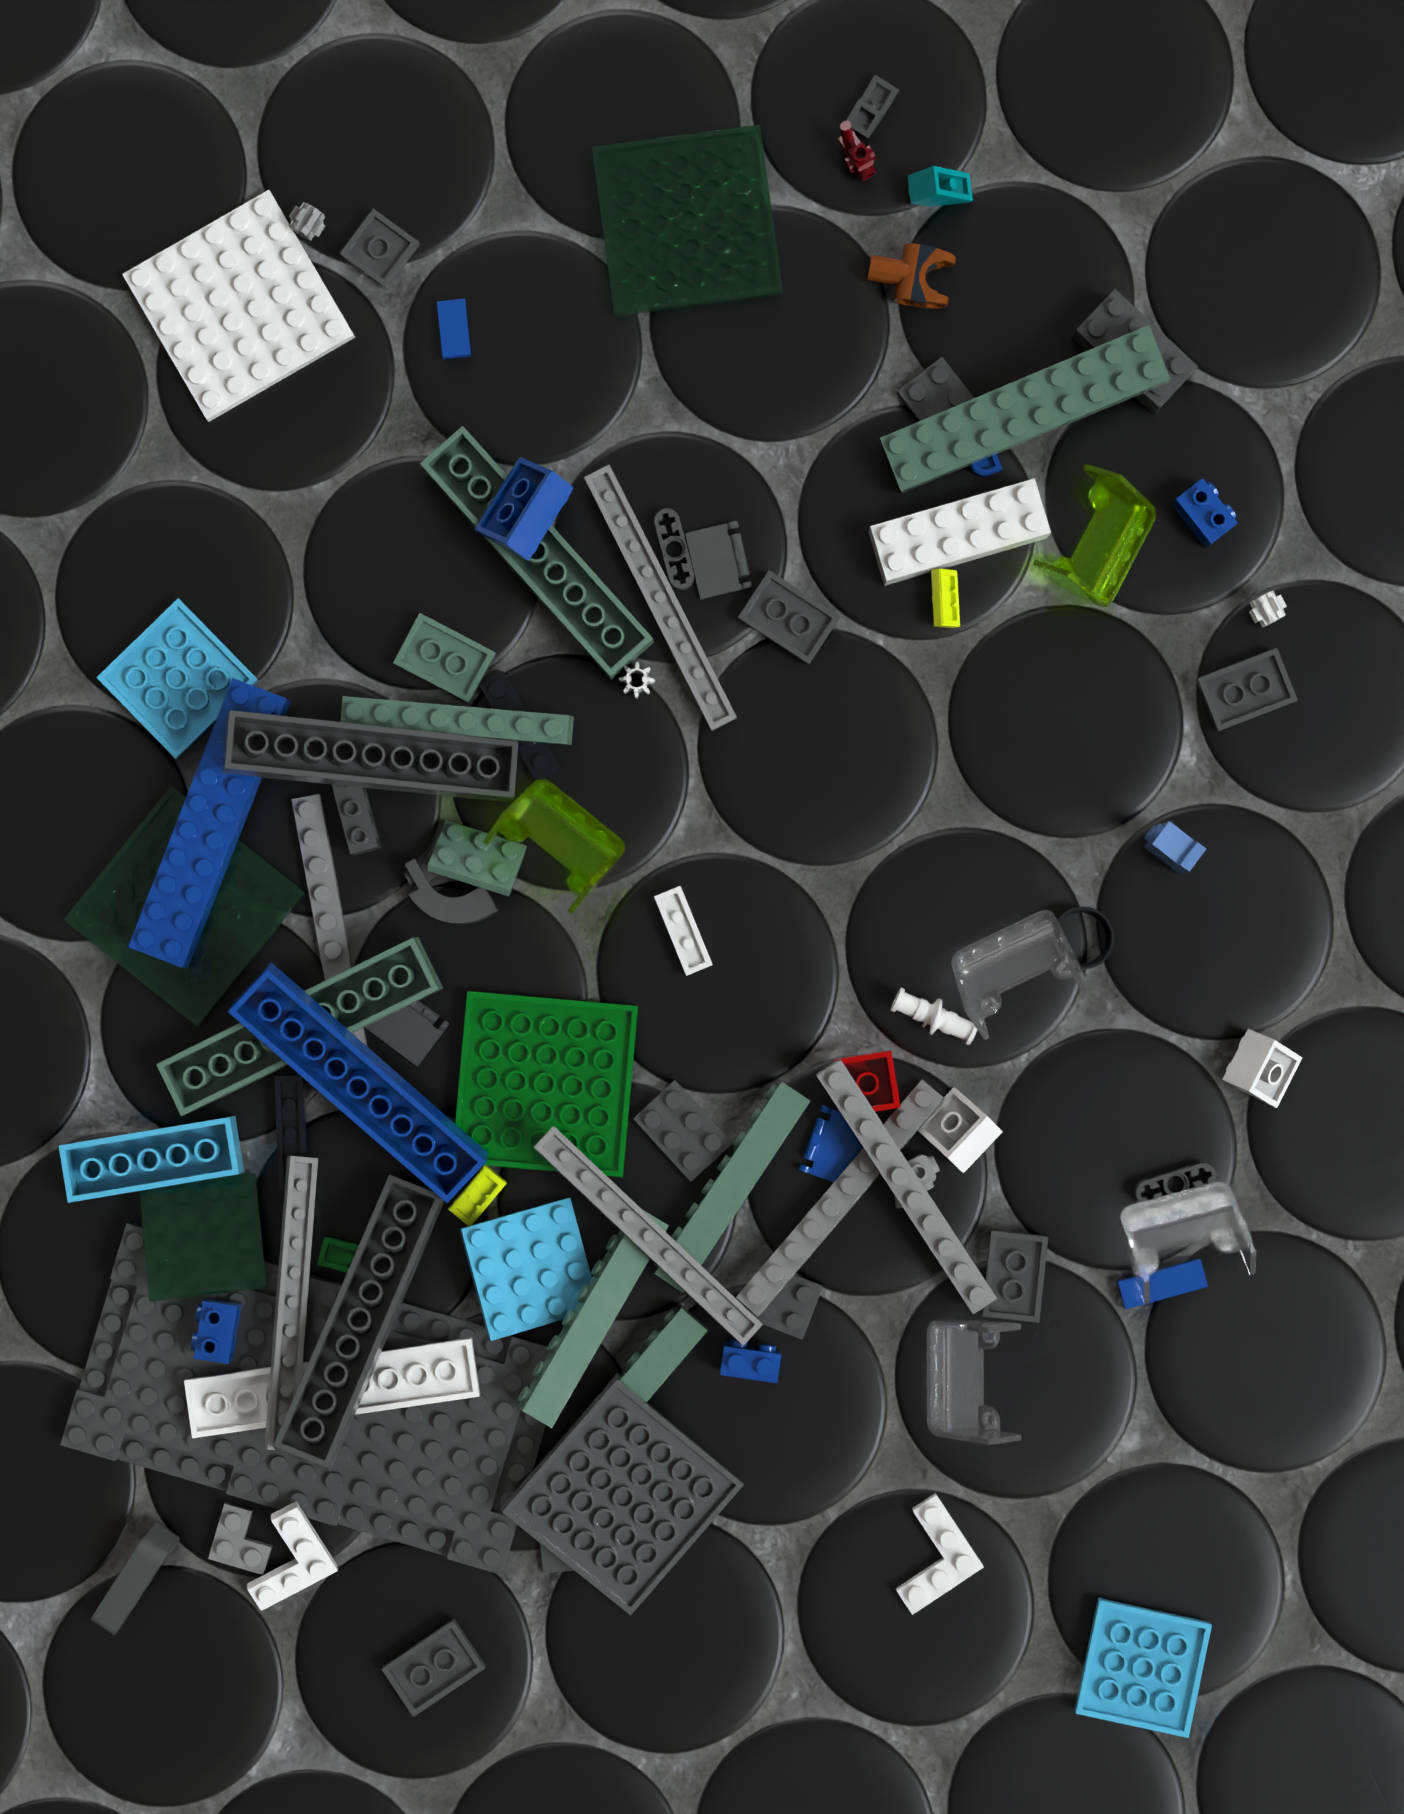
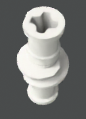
(934, 1016)

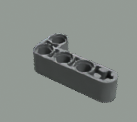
(135, 1578)

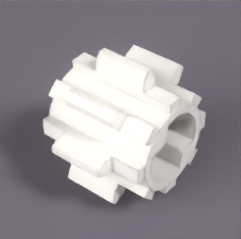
(1267, 608)
(628, 680)

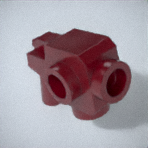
(858, 157)

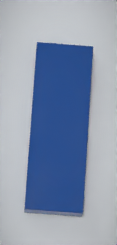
(1165, 1283)

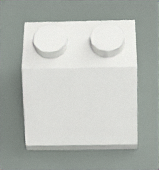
(1262, 1068)
(959, 1130)

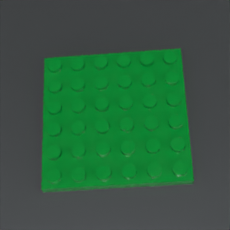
(544, 1067)

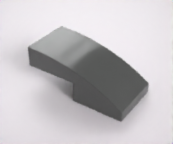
(872, 106)

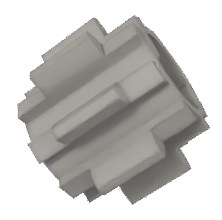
(307, 221)

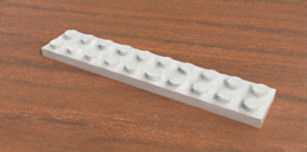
(399, 1380)

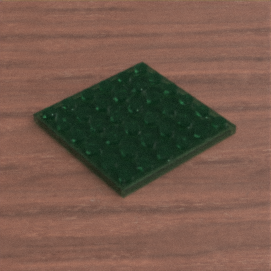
(687, 220)
(242, 919)

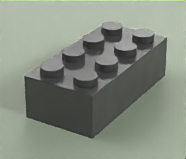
(1119, 317)

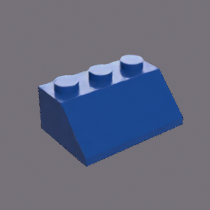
(524, 508)

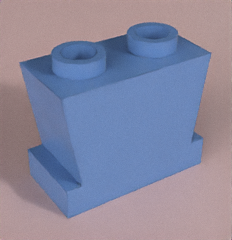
(1173, 847)

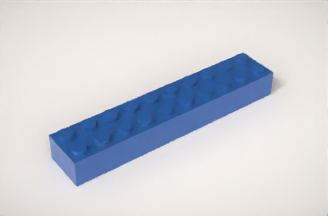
(201, 840)
(358, 1082)

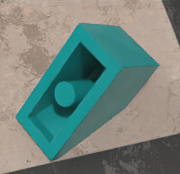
(939, 187)

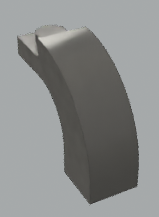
(459, 910)

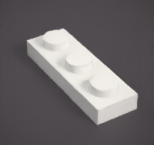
(683, 930)

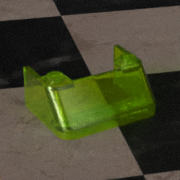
(1109, 542)
(564, 832)

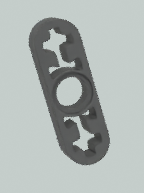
(661, 531)
(1192, 1171)

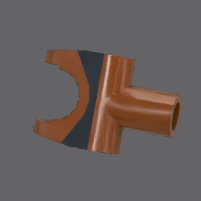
(910, 275)

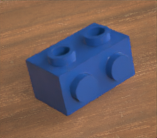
(1205, 512)
(216, 1330)
(750, 1362)

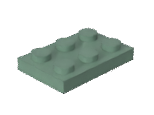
(444, 658)
(466, 858)

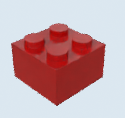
(875, 1078)

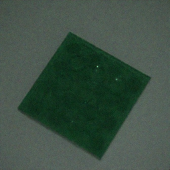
(203, 1238)

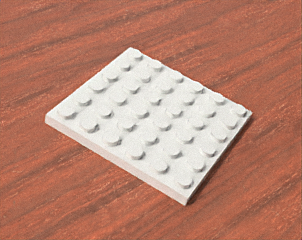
(238, 305)

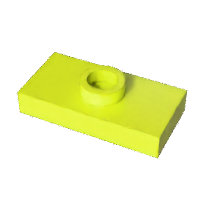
(945, 598)
(477, 1195)

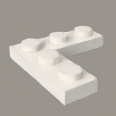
(310, 1563)
(953, 1568)

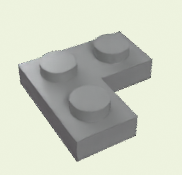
(232, 1545)

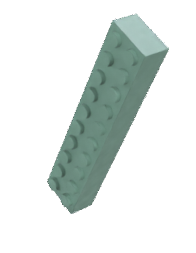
(1025, 409)
(553, 571)
(352, 997)

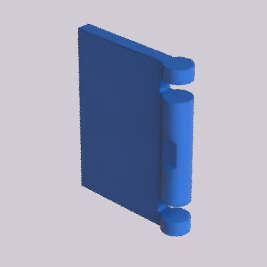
(831, 1146)

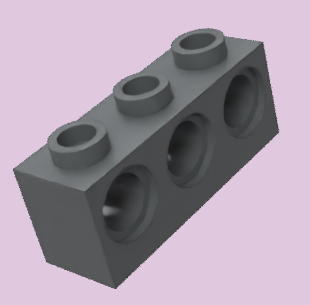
(357, 819)

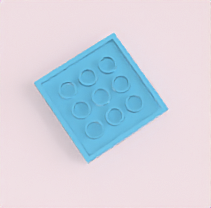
(175, 678)
(526, 1267)
(1143, 1667)

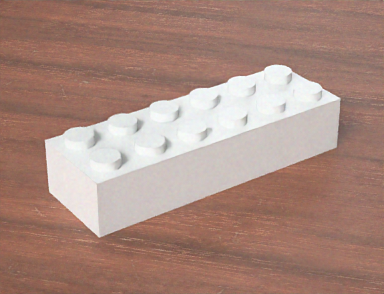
(959, 532)

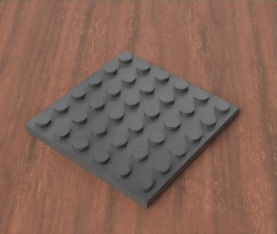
(622, 1496)

